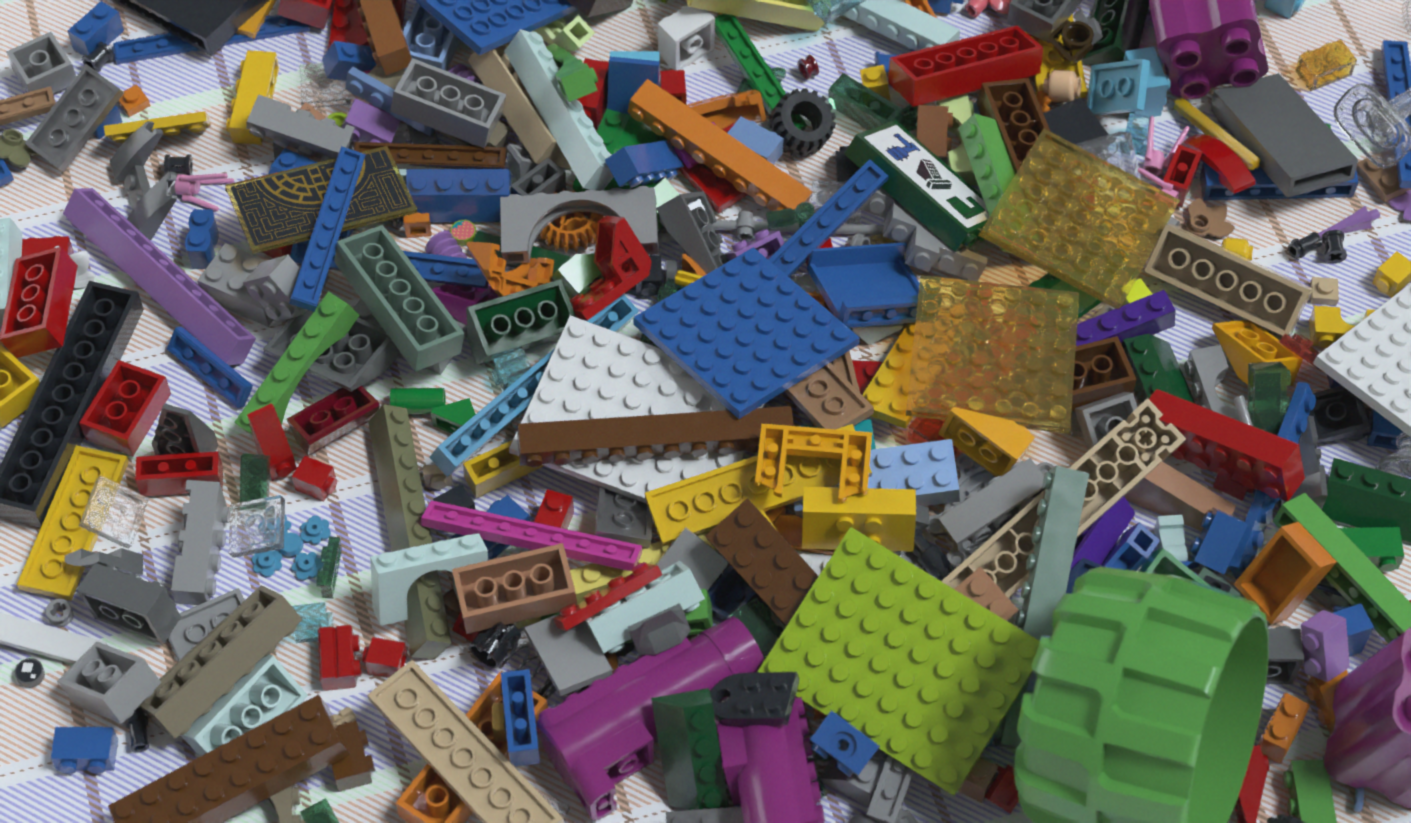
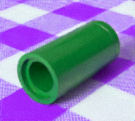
(418, 400)

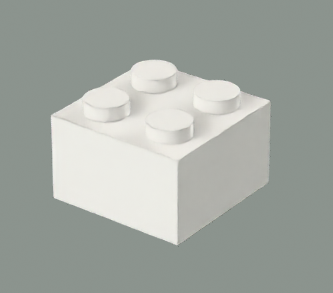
(686, 36)

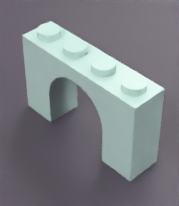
(397, 570)

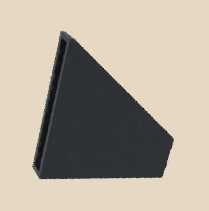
(197, 22)

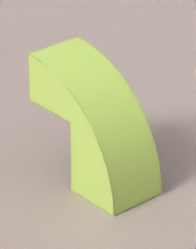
(565, 35)

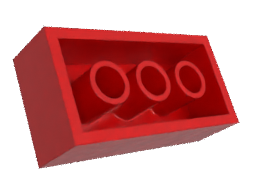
(38, 302)

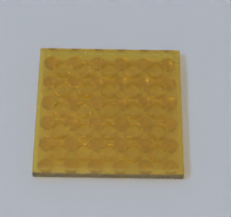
(1080, 218)
(994, 352)

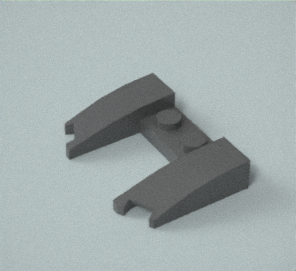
(148, 204)

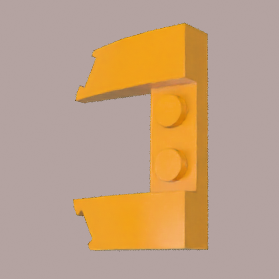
(784, 440)

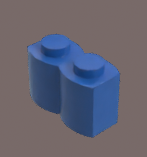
(201, 238)

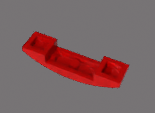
(1223, 160)

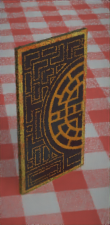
(286, 204)

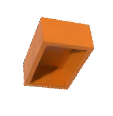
(1285, 572)

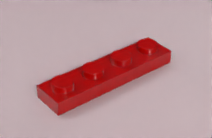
(597, 601)

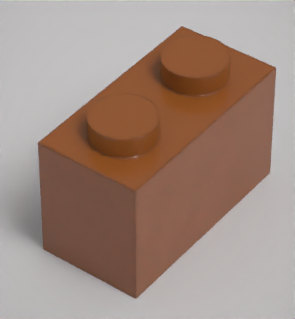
(932, 129)

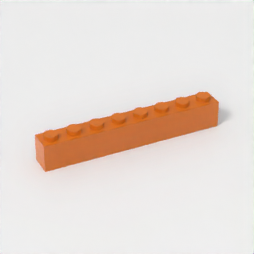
(716, 149)

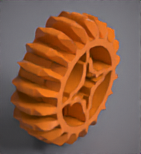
(573, 230)

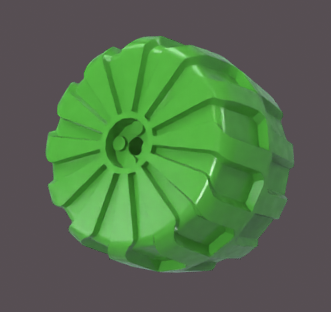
(1142, 702)

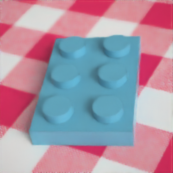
(1118, 87)

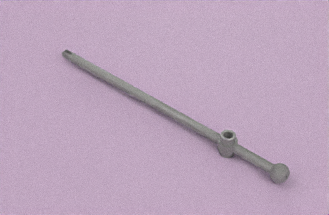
(746, 226)

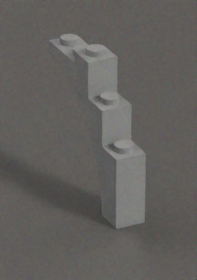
(923, 246)

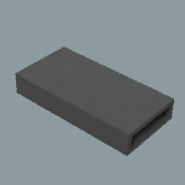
(1285, 134)

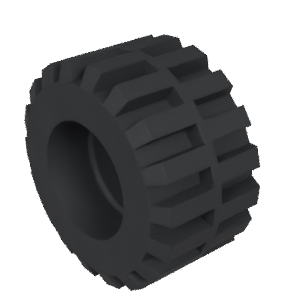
(812, 108)

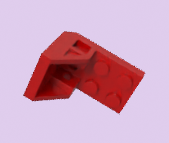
(621, 263)

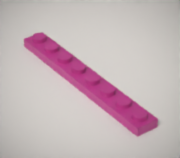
(531, 535)

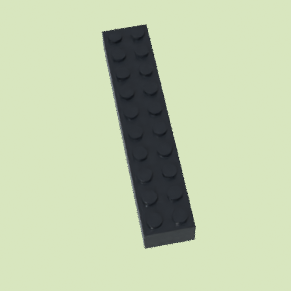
(69, 385)

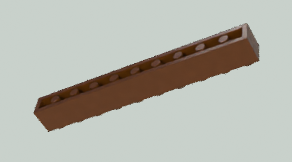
(645, 436)

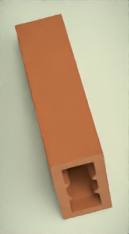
(1174, 493)

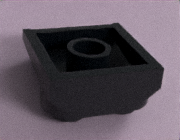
(1339, 415)

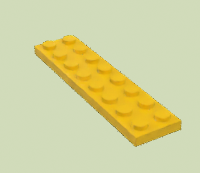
(711, 496)

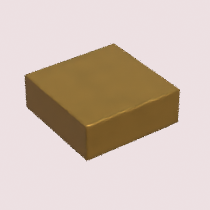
(498, 722)

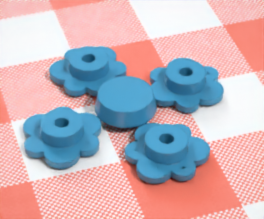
(314, 531)

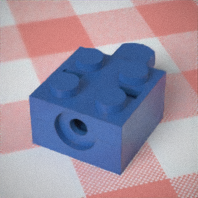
(844, 744)

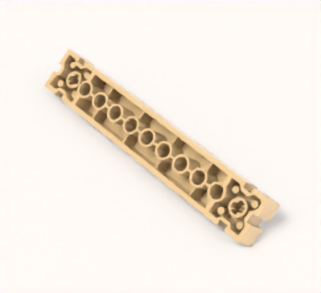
(1113, 468)

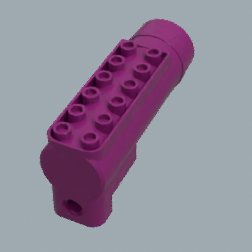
(611, 726)
(772, 771)

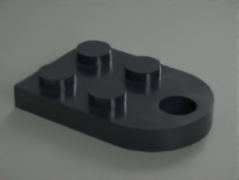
(755, 698)

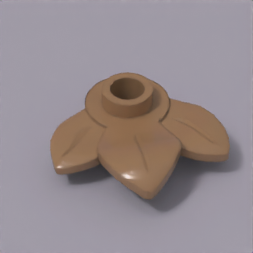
(1209, 218)

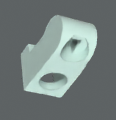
(1171, 535)

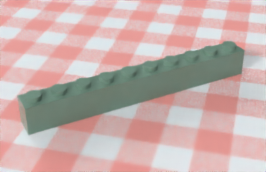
(1047, 569)

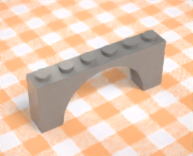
(528, 215)

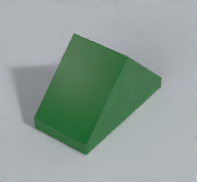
(452, 415)

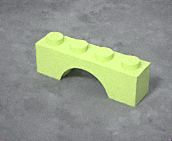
(958, 158)

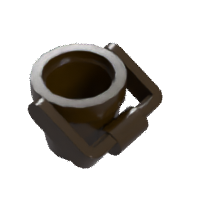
(1076, 40)

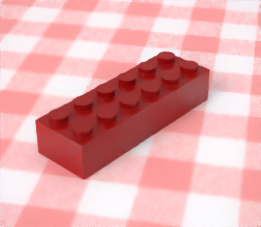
(964, 65)
(1232, 447)

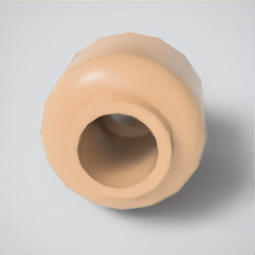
(1062, 86)

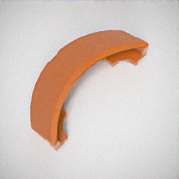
(730, 107)
(525, 276)

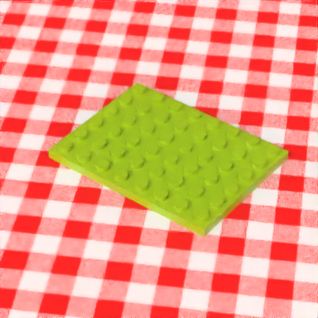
(904, 660)

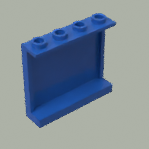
(866, 283)

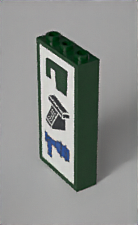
(923, 184)

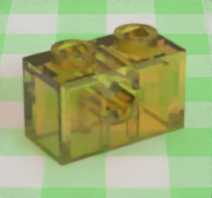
(1325, 65)

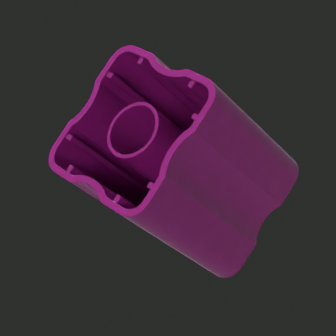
(1208, 44)
(1374, 724)

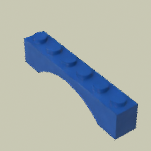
(1132, 549)

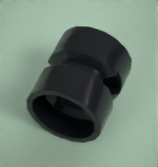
(501, 653)

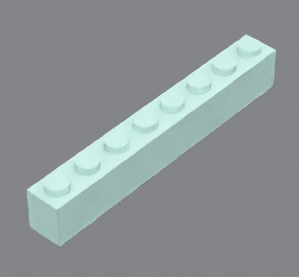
(564, 119)

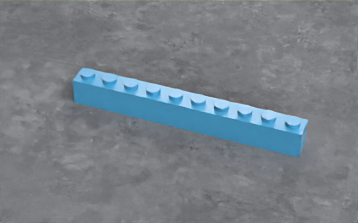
(514, 399)

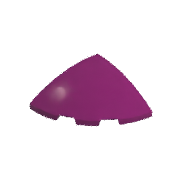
(458, 298)

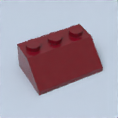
(332, 417)

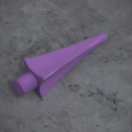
(1357, 221)

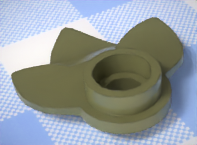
(14, 148)

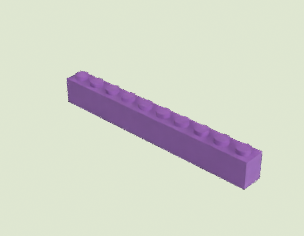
(158, 276)

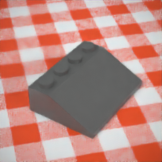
(348, 362)

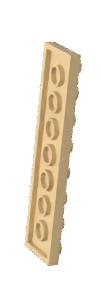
(458, 750)

